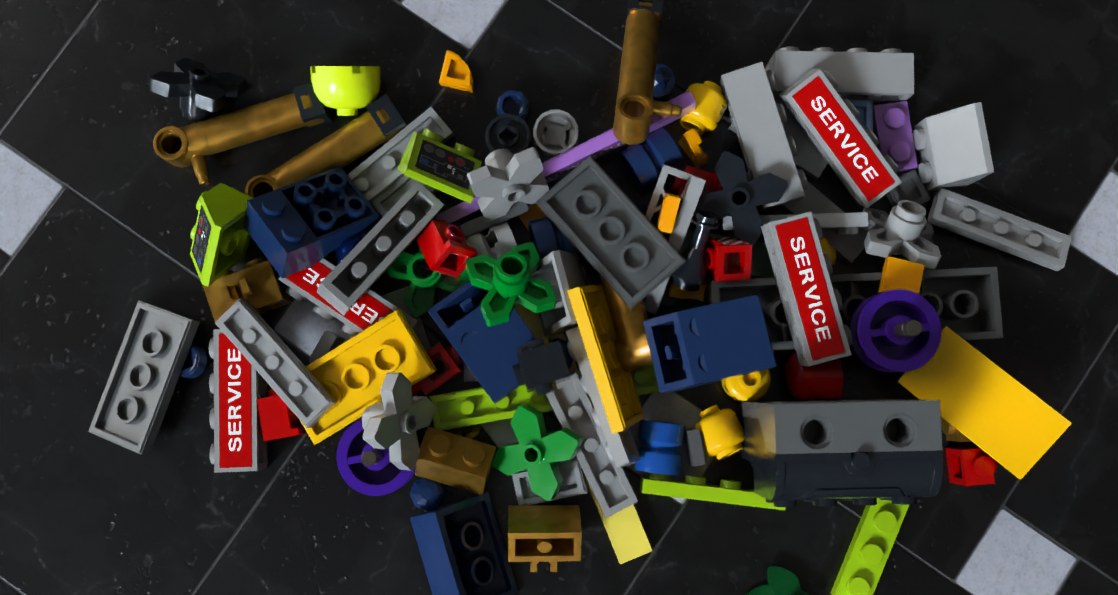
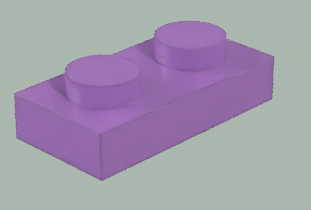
(895, 134)

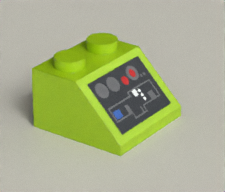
(439, 164)
(219, 232)

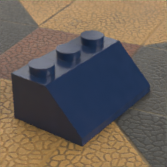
(464, 549)

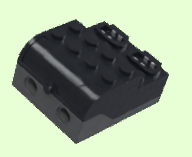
(843, 450)

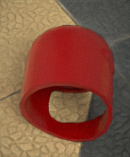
(815, 381)

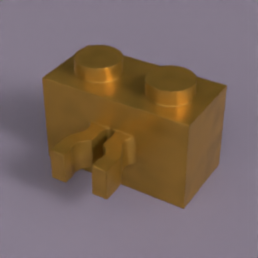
(256, 284)
(455, 459)
(544, 534)

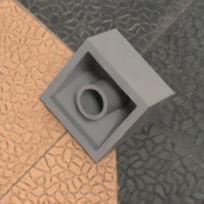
(953, 148)
(563, 273)

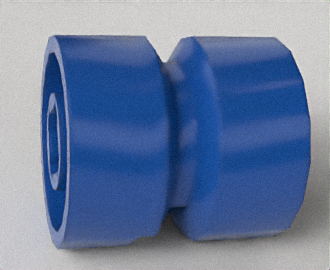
(659, 447)

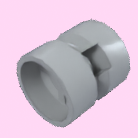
(554, 133)
(495, 243)

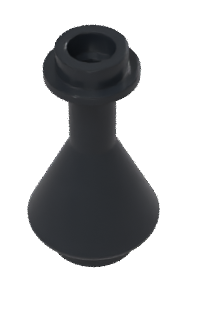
(695, 270)

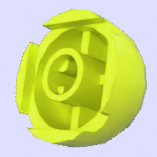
(346, 86)

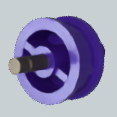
(895, 331)
(368, 468)

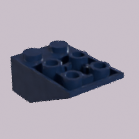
(307, 219)
(709, 344)
(484, 349)

